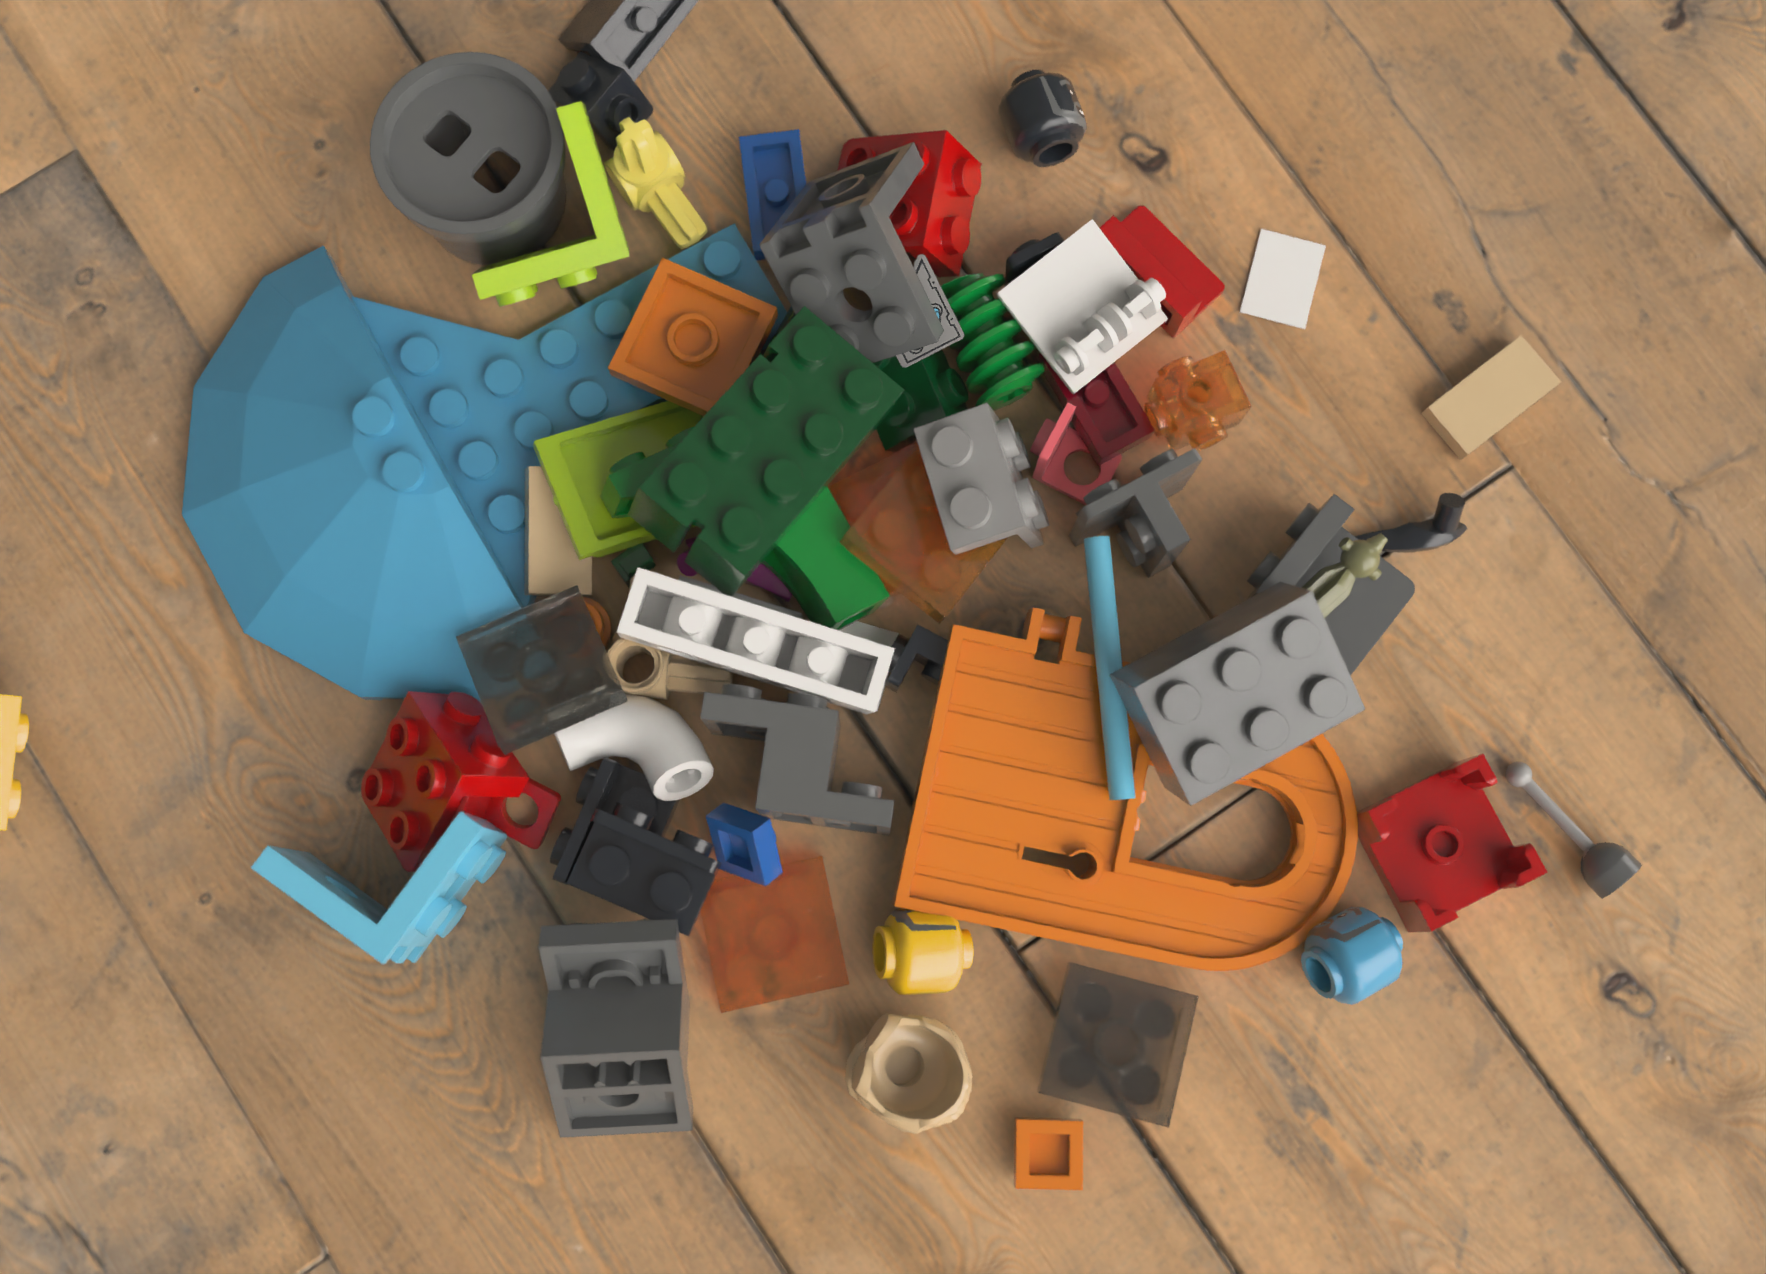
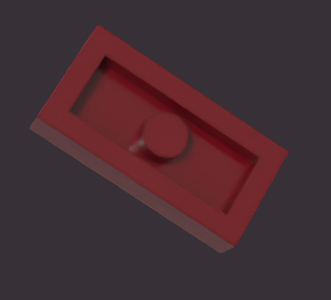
(1105, 412)

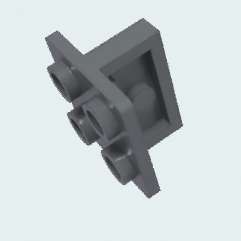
(1148, 524)

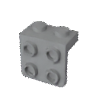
(979, 481)

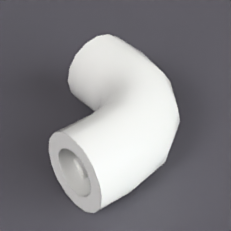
(650, 736)

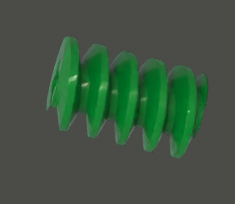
(988, 342)

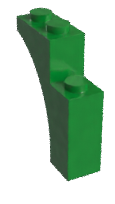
(809, 559)

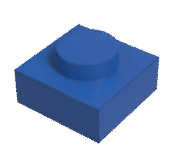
(744, 843)

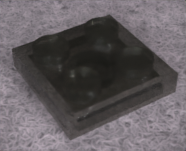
(540, 669)
(1118, 1044)

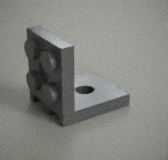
(843, 238)

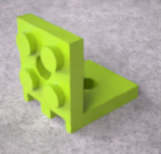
(574, 260)

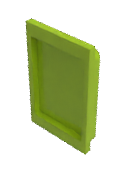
(580, 462)

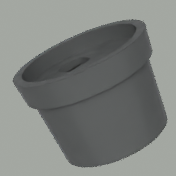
(441, 130)

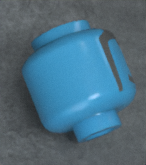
(1352, 955)

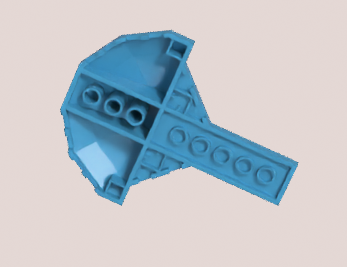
(373, 463)

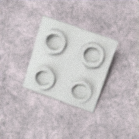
(1083, 306)

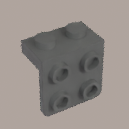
(1370, 605)

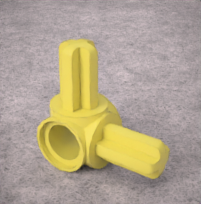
(652, 180)

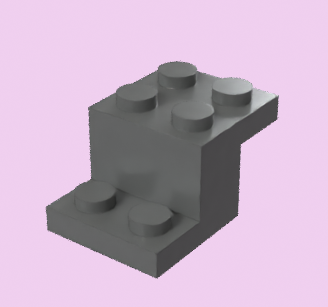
(797, 759)
(616, 1028)

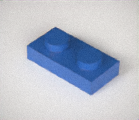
(771, 178)

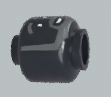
(1042, 118)

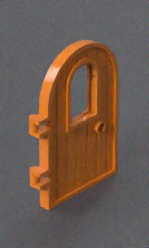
(1023, 764)

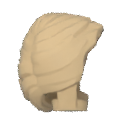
(910, 1072)

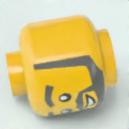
(921, 952)

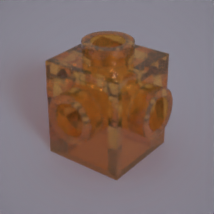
(1196, 401)

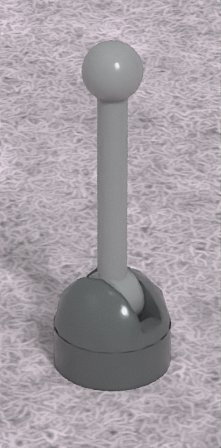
(1603, 864)

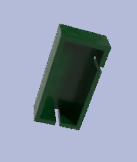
(765, 451)

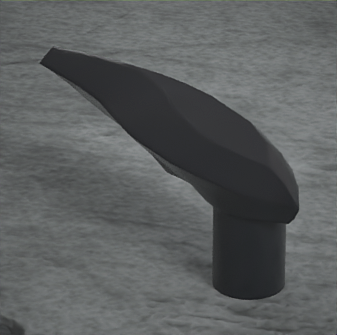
(1427, 534)

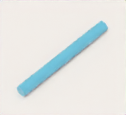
(1108, 660)

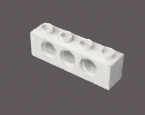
(755, 641)

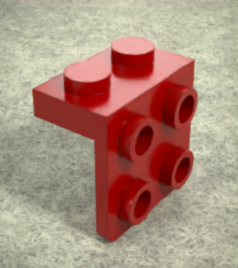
(940, 201)
(427, 763)

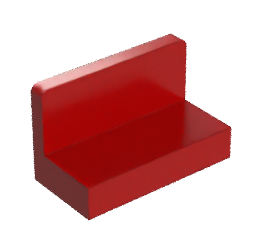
(1158, 254)

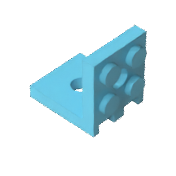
(422, 910)

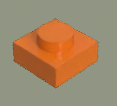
(1048, 1153)

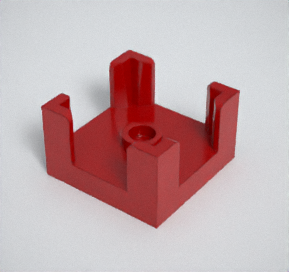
(1443, 845)

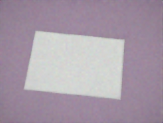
(1282, 278)

